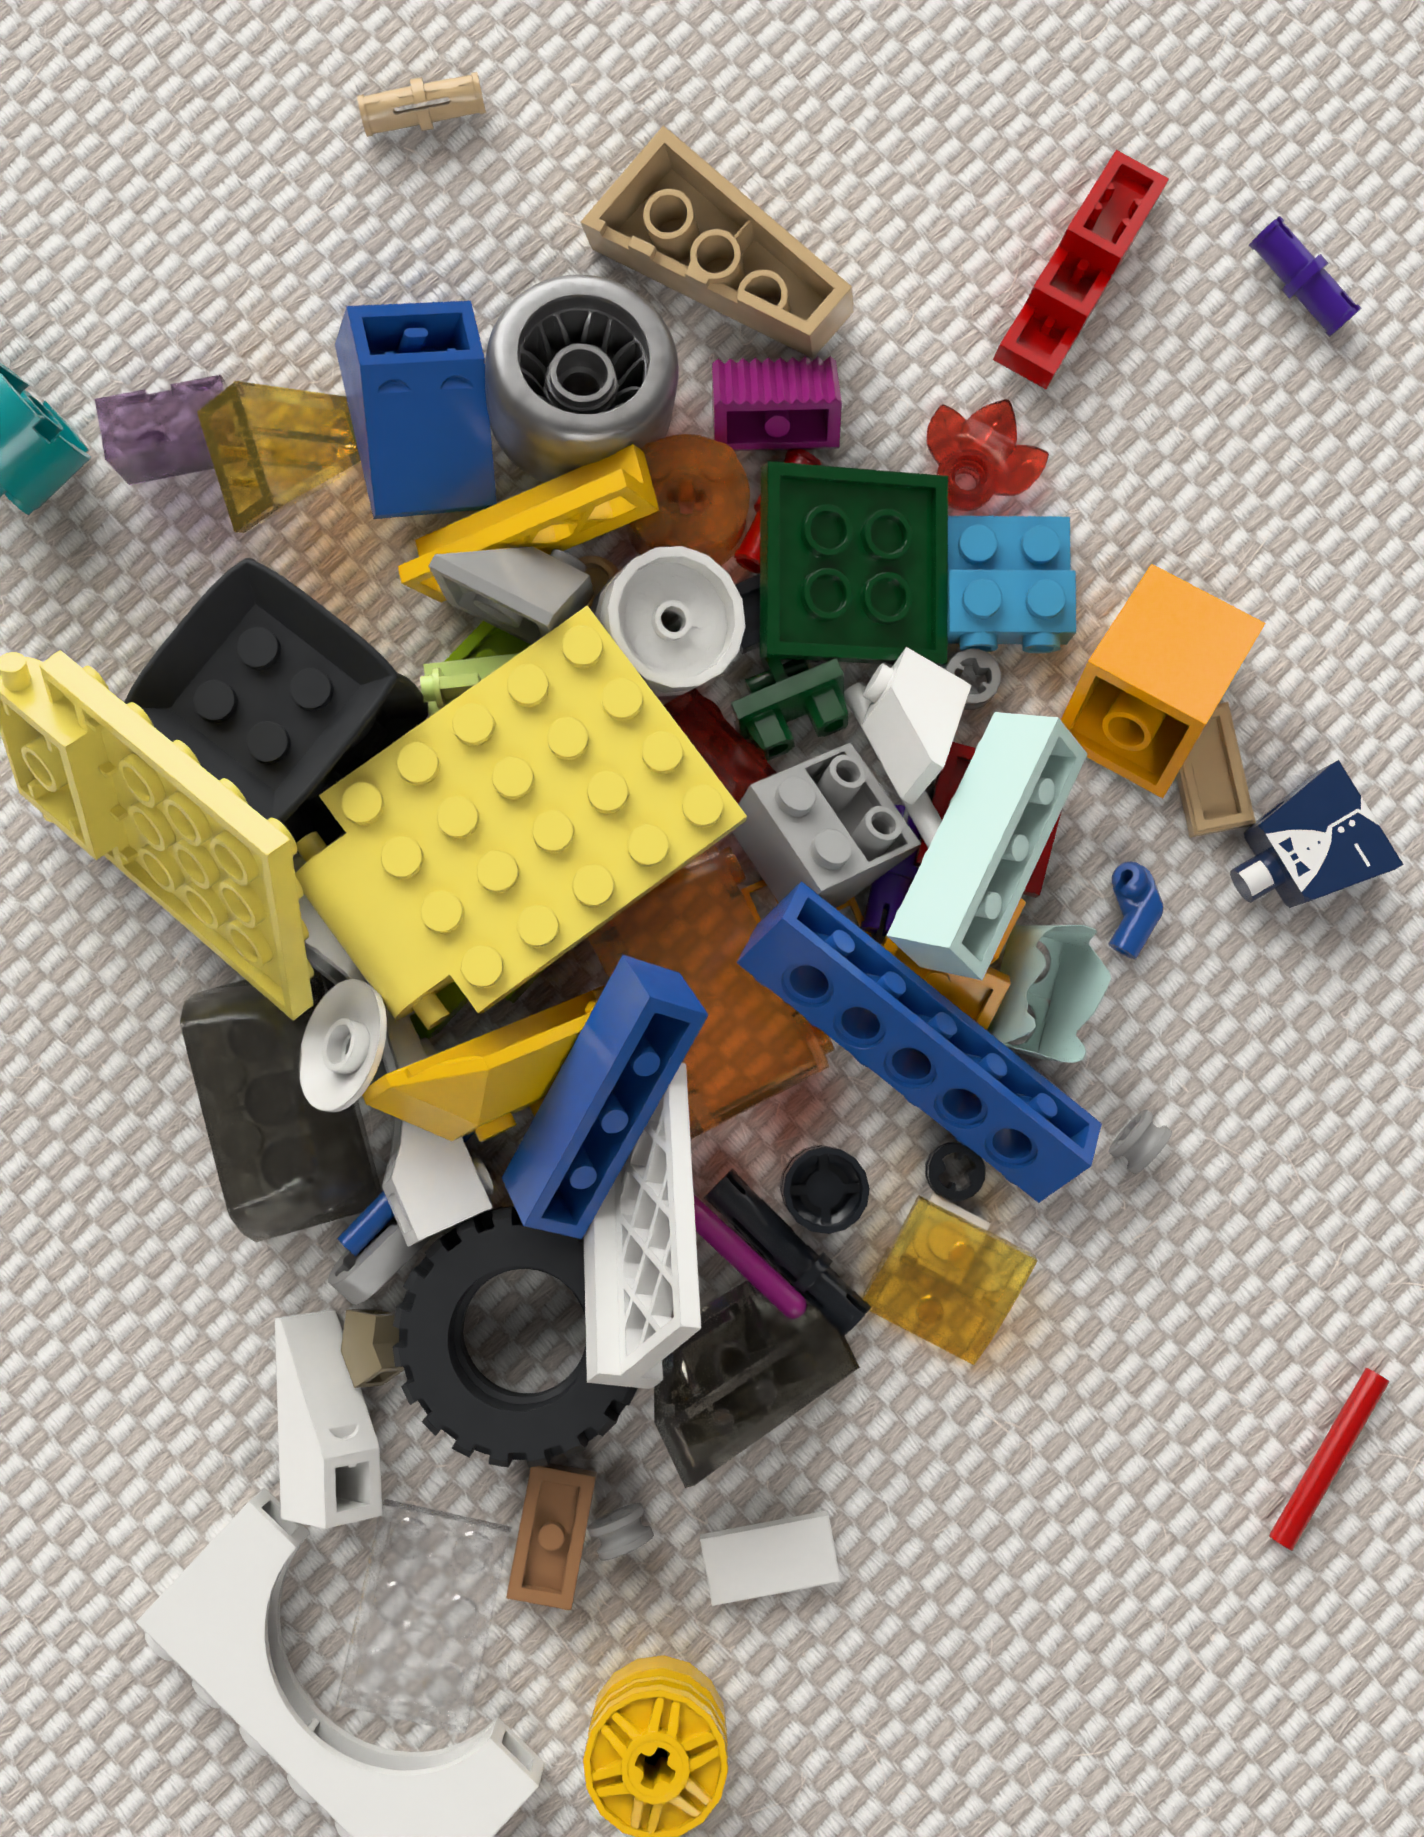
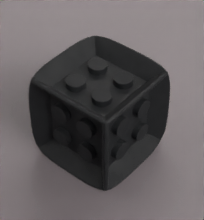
(275, 695)

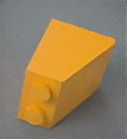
(1158, 679)

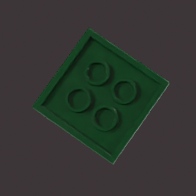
(852, 564)

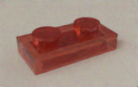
(717, 741)

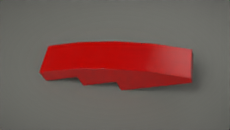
(1080, 269)

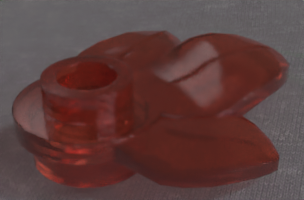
(986, 451)

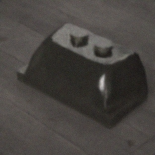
(272, 1150)

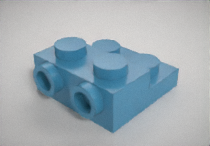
(1010, 582)

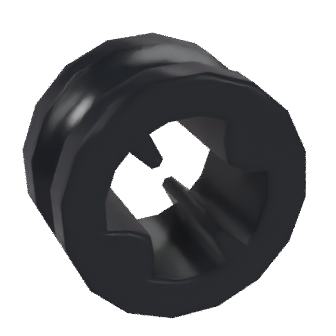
(974, 1175)

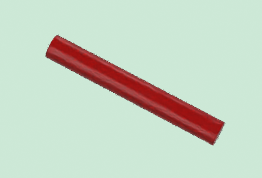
(1329, 1459)

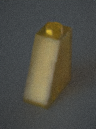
(275, 447)

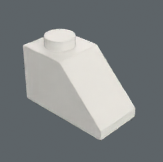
(913, 720)

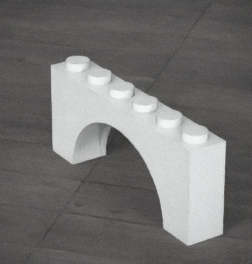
(228, 1637)

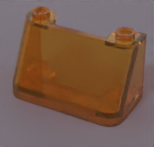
(751, 1037)

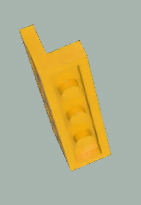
(546, 517)

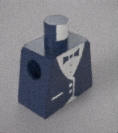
(1314, 842)

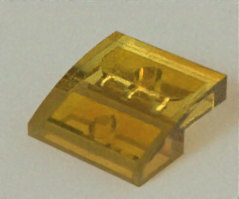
(948, 1280)

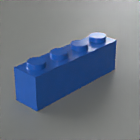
(603, 1097)

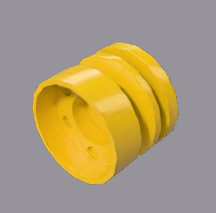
(650, 1707)

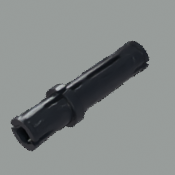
(788, 1252)

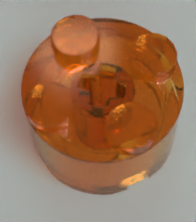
(701, 473)

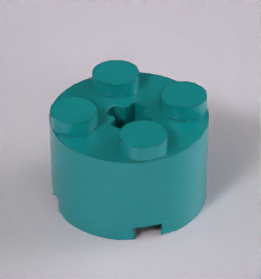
(35, 446)

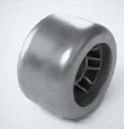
(578, 374)

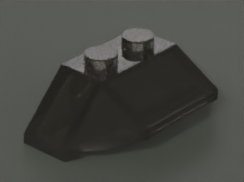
(742, 1378)

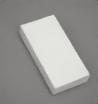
(770, 1558)

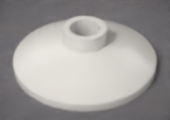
(343, 1045)

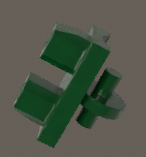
(786, 694)

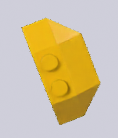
(486, 1077)

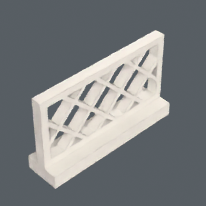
(644, 1254)

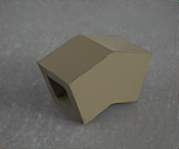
(368, 1346)

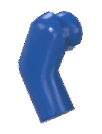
(1139, 905)

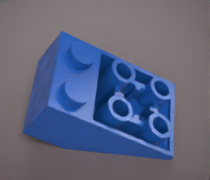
(418, 406)

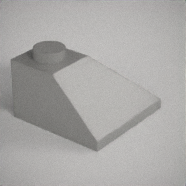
(515, 587)

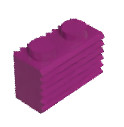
(776, 404)

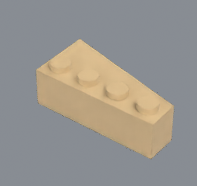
(713, 244)

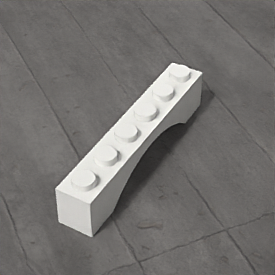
(427, 1176)

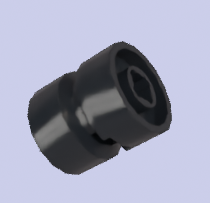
(824, 1189)

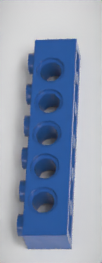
(920, 1043)

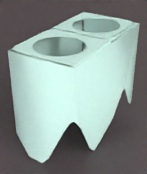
(1073, 985)

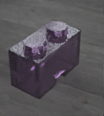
(157, 432)

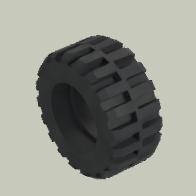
(449, 1383)

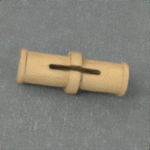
(380, 116)

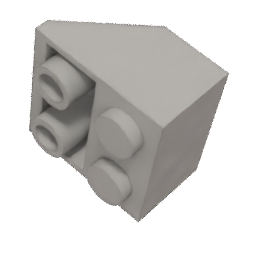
(823, 827)

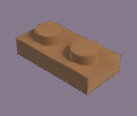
(551, 1535)

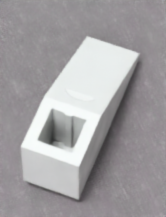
(323, 1427)

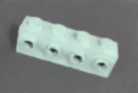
(988, 844)

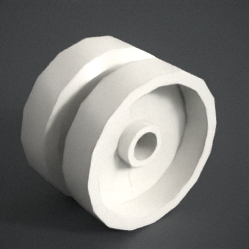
(698, 612)

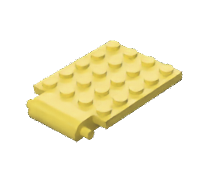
(159, 819)
(511, 825)

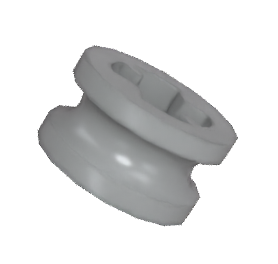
(982, 664)
(1140, 1141)
(620, 1531)

